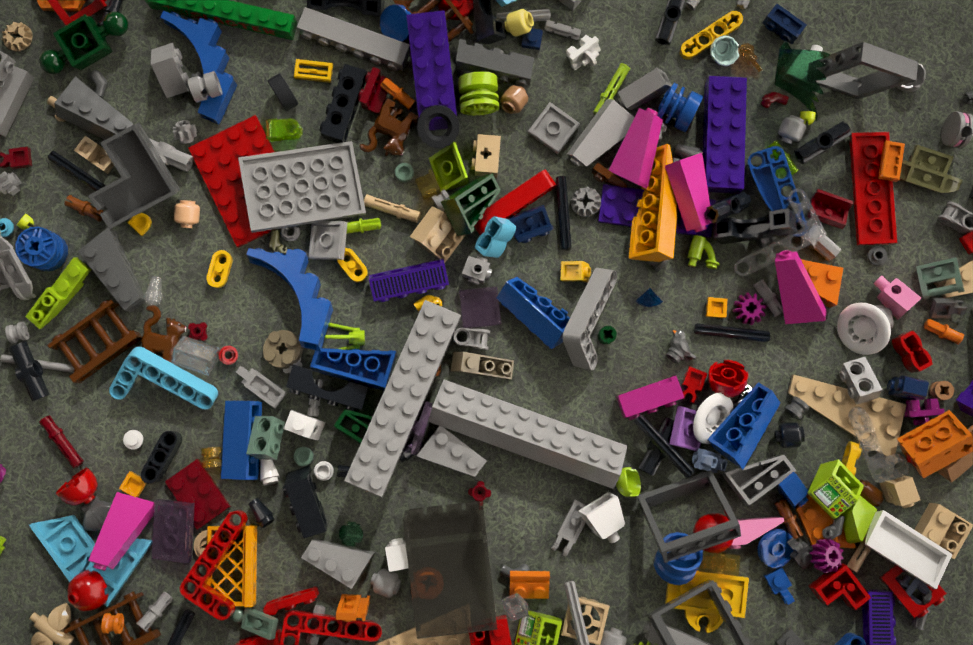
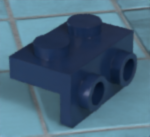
(784, 24)
(531, 224)

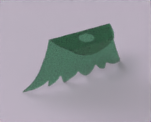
(797, 73)

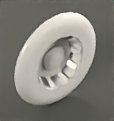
(870, 322)
(711, 415)

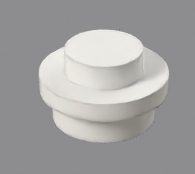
(133, 439)
(323, 471)

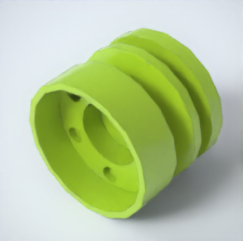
(478, 93)

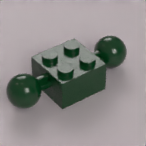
(83, 42)

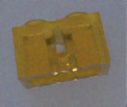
(720, 563)

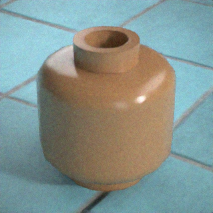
(514, 99)

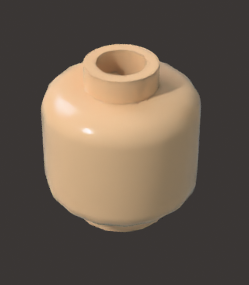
(187, 213)

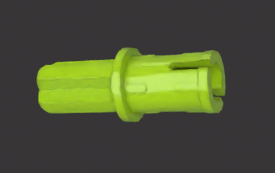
(363, 225)

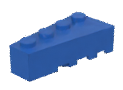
(534, 311)
(356, 365)
(745, 425)

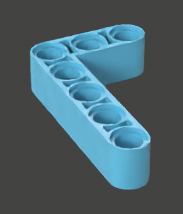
(161, 375)

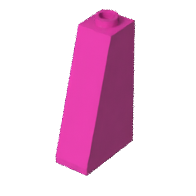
(638, 148)
(690, 190)
(797, 292)
(120, 529)

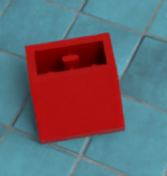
(500, 636)

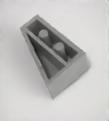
(451, 452)
(758, 478)
(338, 560)

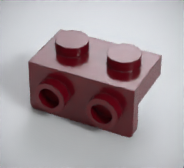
(373, 96)
(830, 208)

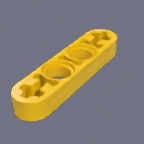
(709, 33)

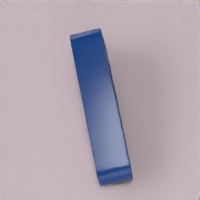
(768, 184)

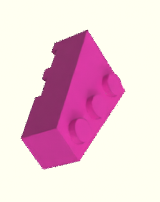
(650, 397)

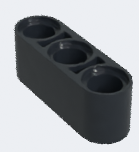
(153, 461)

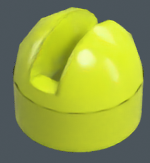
(808, 116)
(24, 221)

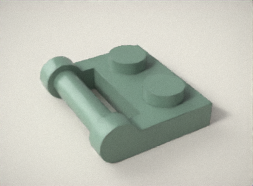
(939, 272)

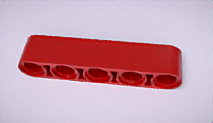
(517, 199)

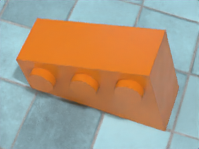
(826, 281)

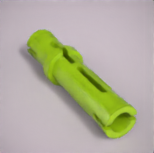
(622, 71)

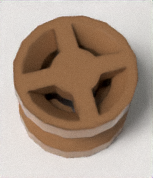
(936, 390)

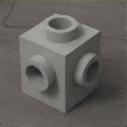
(473, 264)

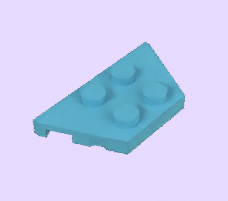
(66, 543)
(118, 576)

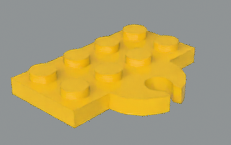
(733, 590)

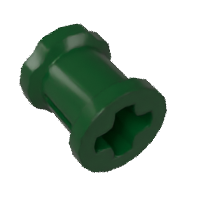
(613, 335)

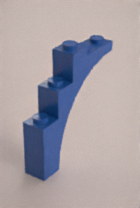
(213, 58)
(292, 269)

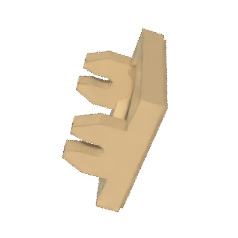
(601, 608)

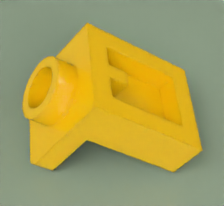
(575, 271)

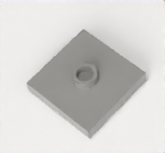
(553, 128)
(328, 240)

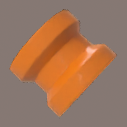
(112, 623)

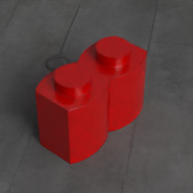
(913, 355)

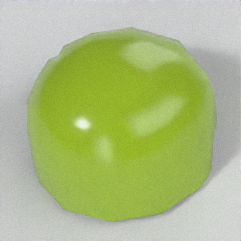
(629, 482)

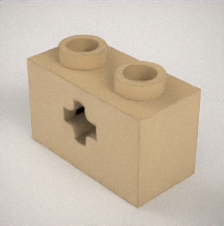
(486, 144)
(900, 491)

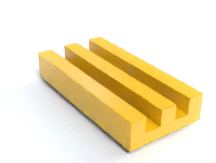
(313, 71)

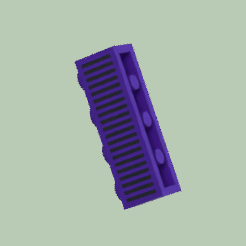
(408, 280)
(879, 618)

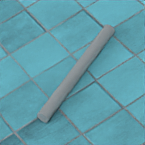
(45, 364)

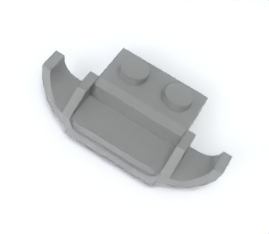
(12, 272)

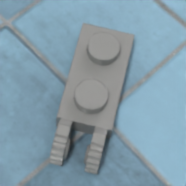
(570, 527)

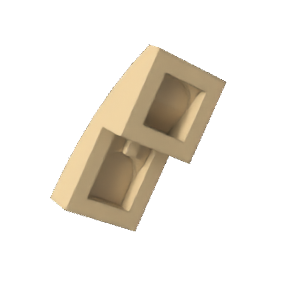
(95, 154)

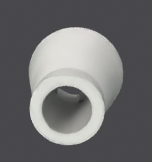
(268, 472)

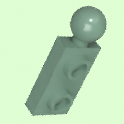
(256, 622)

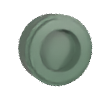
(404, 172)
(303, 456)

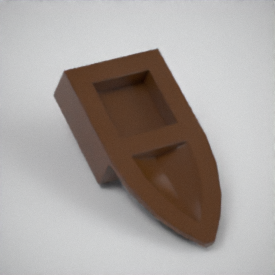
(602, 174)

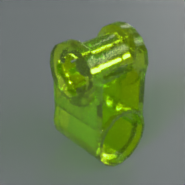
(280, 129)

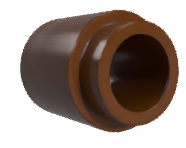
(871, 493)

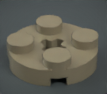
(287, 358)

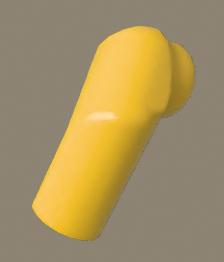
(436, 300)

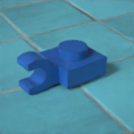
(779, 583)

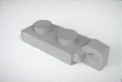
(262, 386)

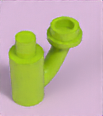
(695, 252)

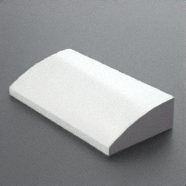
(907, 548)

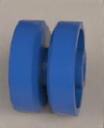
(679, 570)

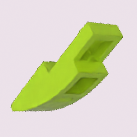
(60, 294)

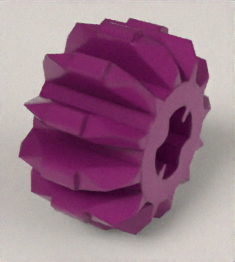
(753, 316)
(826, 555)

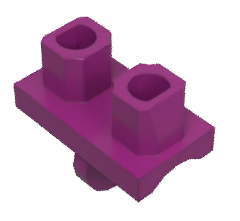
(931, 408)

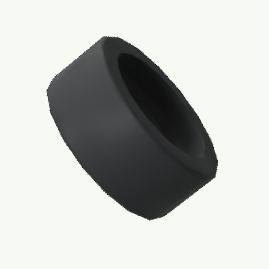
(283, 92)

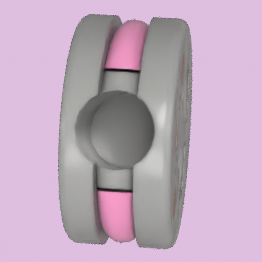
(957, 129)

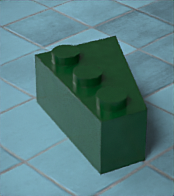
(469, 203)
(353, 425)

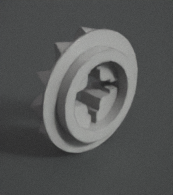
(592, 207)

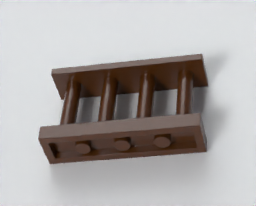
(465, 21)
(97, 360)
(145, 636)

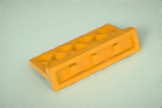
(249, 569)

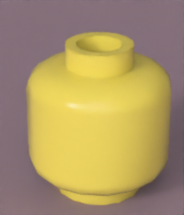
(519, 22)

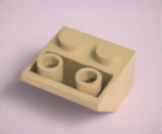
(436, 234)
(944, 528)

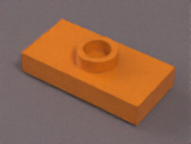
(891, 161)

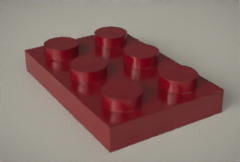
(196, 486)

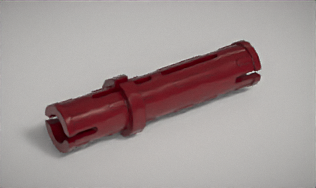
(57, 436)

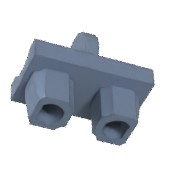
(708, 461)
(916, 584)

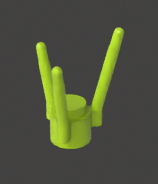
(355, 337)

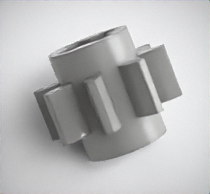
(184, 131)
(9, 183)

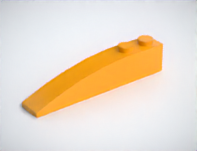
(655, 223)

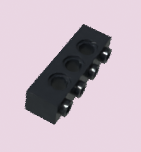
(340, 132)

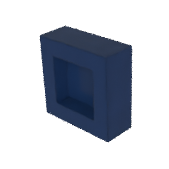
(532, 39)

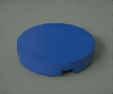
(394, 22)
(774, 548)

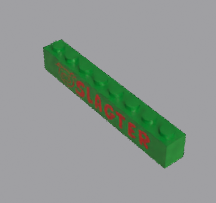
(233, 14)

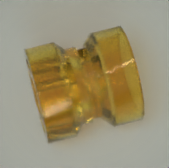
(211, 452)

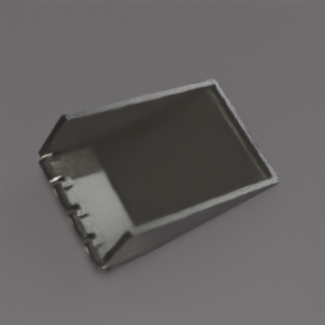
(449, 570)

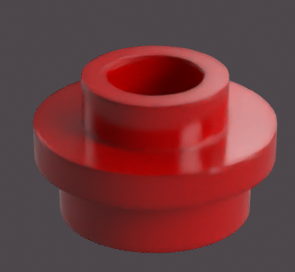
(234, 355)

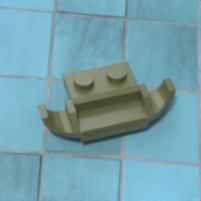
(929, 170)

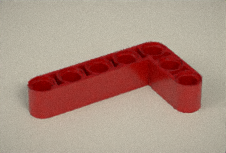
(210, 563)
(321, 629)

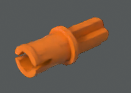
(397, 93)
(943, 331)

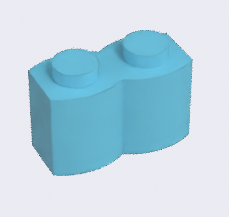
(496, 235)

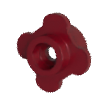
(202, 335)
(479, 487)

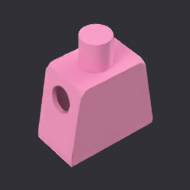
(896, 296)

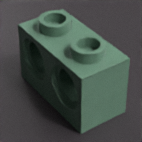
(265, 437)

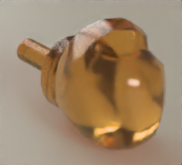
(747, 54)

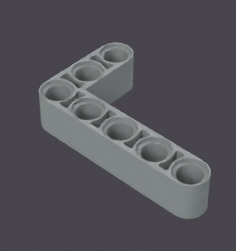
(585, 316)

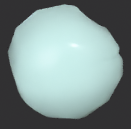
(724, 50)

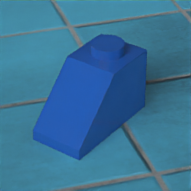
(793, 490)

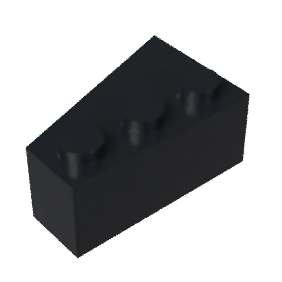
(305, 502)

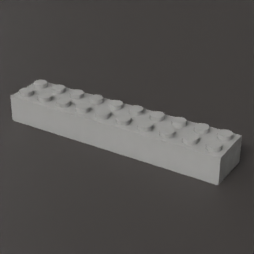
(402, 399)
(528, 434)

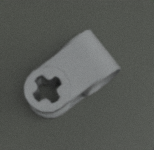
(955, 217)
(473, 338)

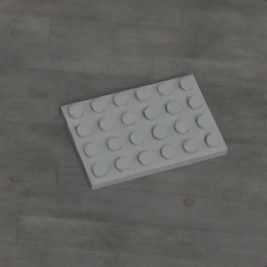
(301, 186)

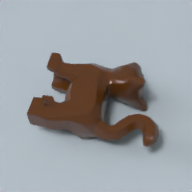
(391, 127)
(161, 343)

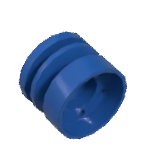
(679, 107)
(41, 249)

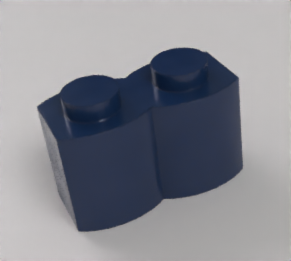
(908, 388)

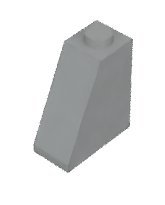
(644, 89)

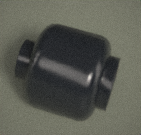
(789, 435)

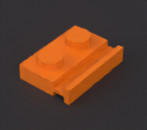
(530, 584)
(352, 607)

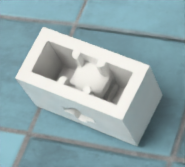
(396, 555)

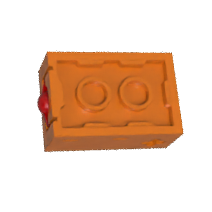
(936, 443)

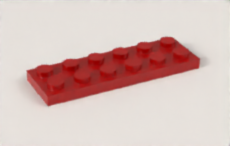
(872, 196)

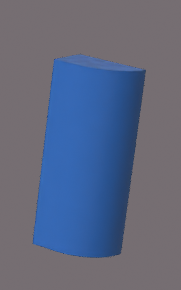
(236, 436)

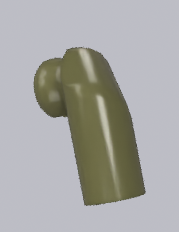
(274, 243)

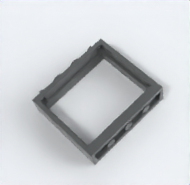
(892, 67)
(696, 541)
(722, 606)

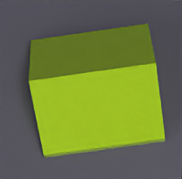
(449, 168)

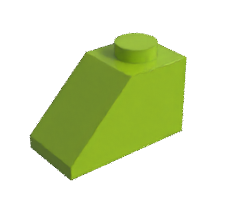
(858, 520)

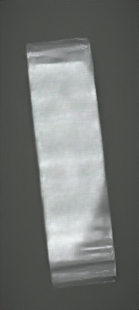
(866, 445)

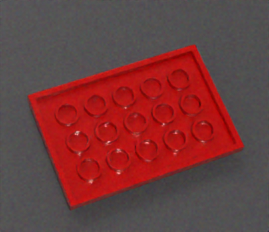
(221, 171)

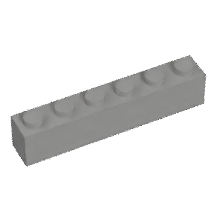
(353, 39)

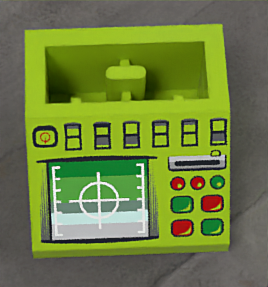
(835, 488)
(538, 629)

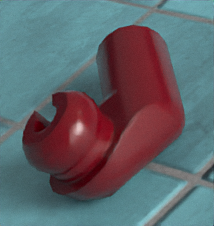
(773, 97)

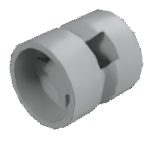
(205, 86)

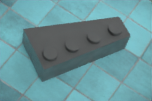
(508, 68)
(89, 111)
(112, 267)

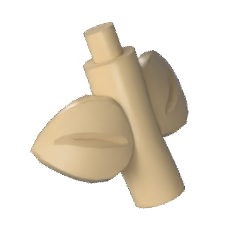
(52, 627)

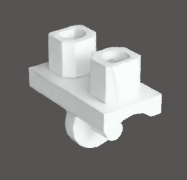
(585, 54)

